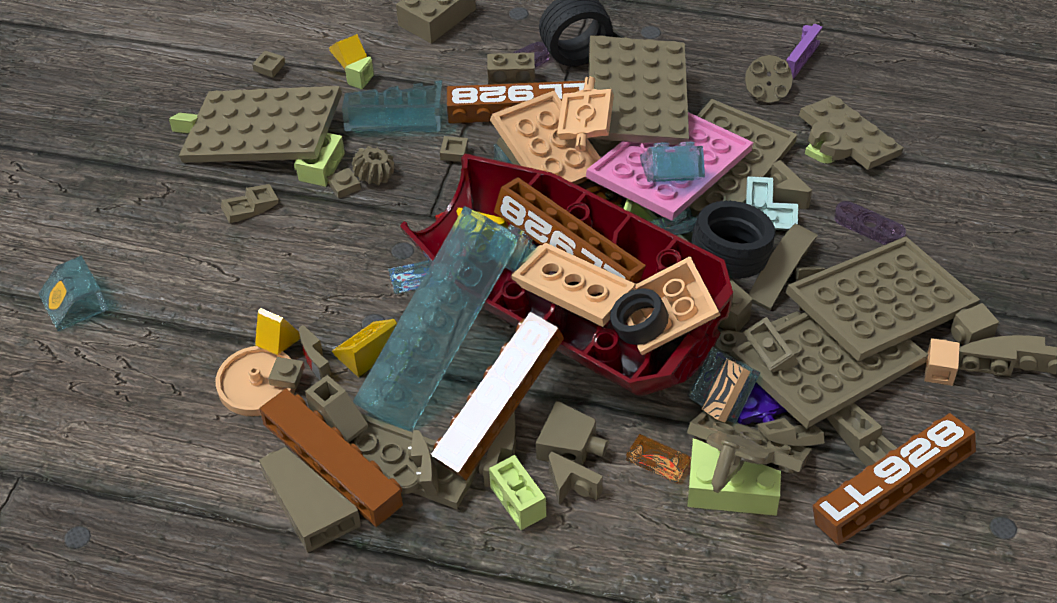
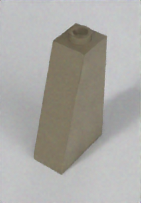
(309, 502)

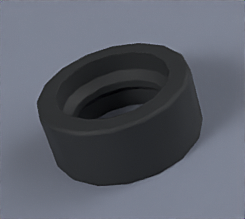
(632, 302)

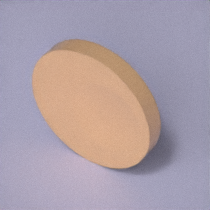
(244, 380)

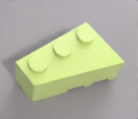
(750, 491)

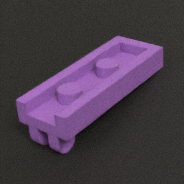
(804, 49)

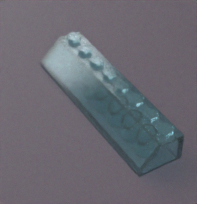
(436, 320)

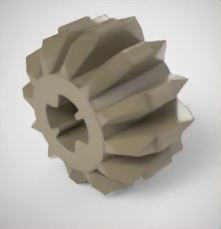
(373, 165)

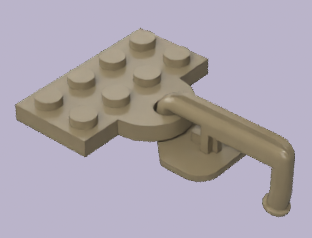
(743, 444)

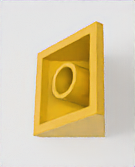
(364, 348)

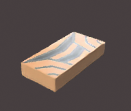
(726, 390)

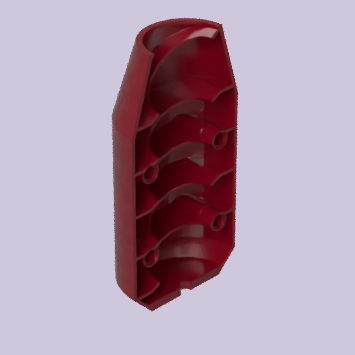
(584, 340)

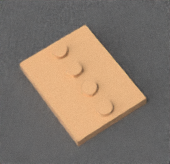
(533, 139)

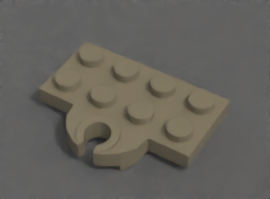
(848, 134)

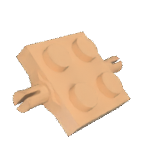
(585, 114)

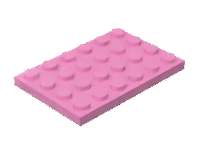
(623, 172)

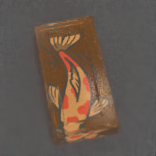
(658, 458)

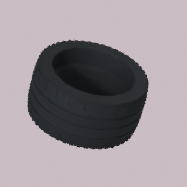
(564, 13)
(743, 222)

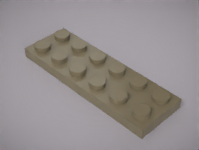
(389, 448)

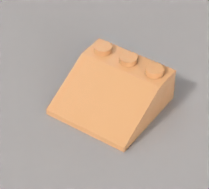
(684, 299)

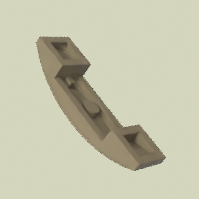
(781, 266)

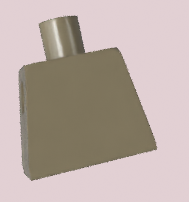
(569, 435)

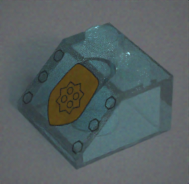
(72, 294)

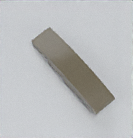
(861, 434)

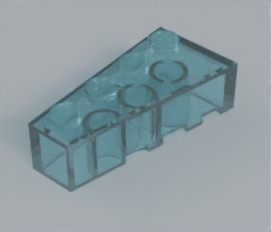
(395, 109)

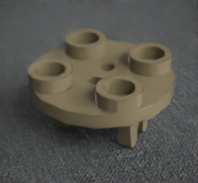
(757, 78)

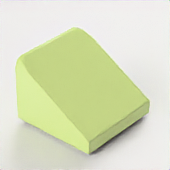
(359, 72)
(182, 122)

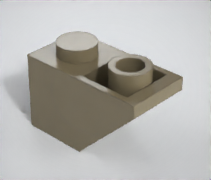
(336, 408)

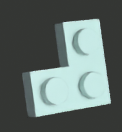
(760, 195)

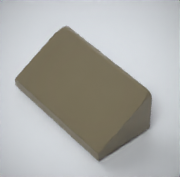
(770, 346)

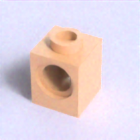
(942, 362)

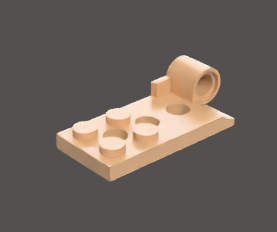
(569, 268)

